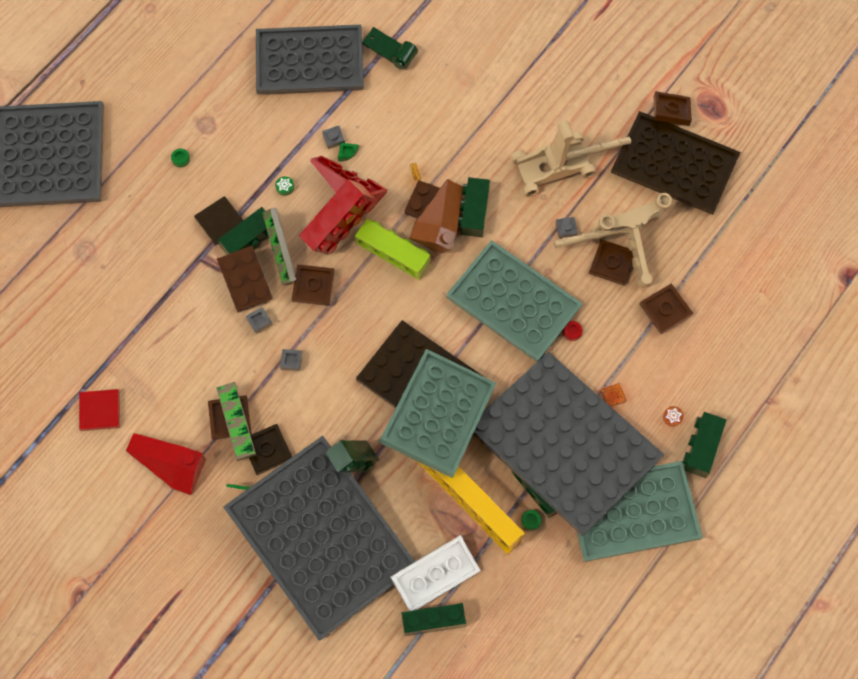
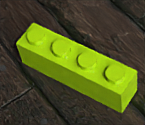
(393, 248)

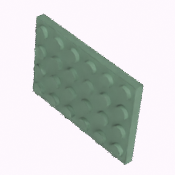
(514, 301)
(438, 413)
(648, 517)

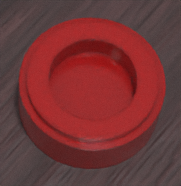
(572, 331)

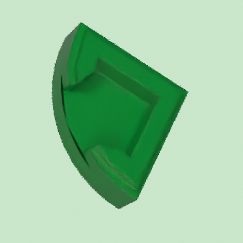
(347, 151)

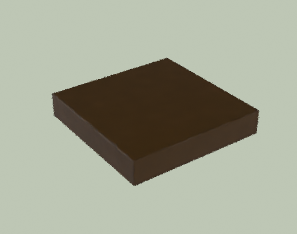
(218, 219)
(270, 449)

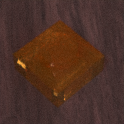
(613, 395)

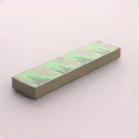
(279, 246)
(236, 421)

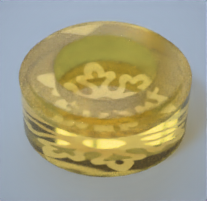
(415, 171)

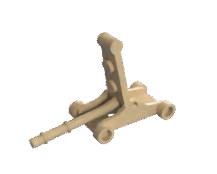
(565, 147)
(628, 225)

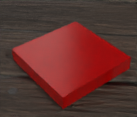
(99, 410)

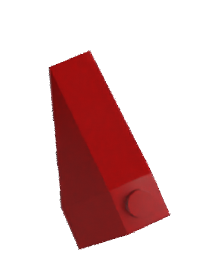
(337, 177)
(170, 462)

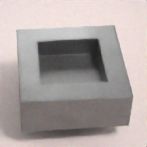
(333, 137)
(566, 227)
(259, 320)
(291, 360)

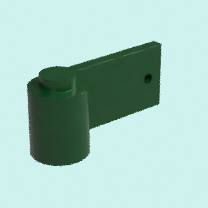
(399, 54)

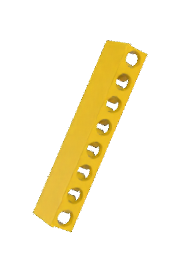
(477, 501)

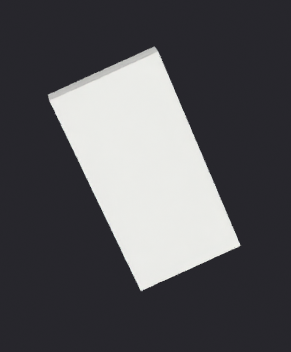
(435, 573)

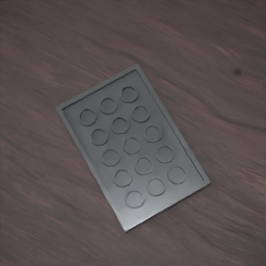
(309, 59)

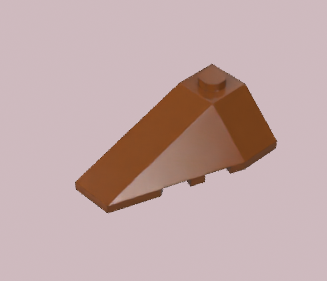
(439, 221)

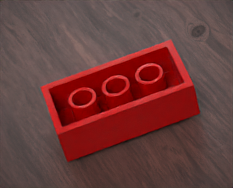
(338, 217)

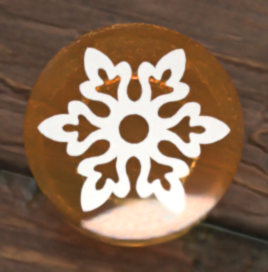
(672, 416)

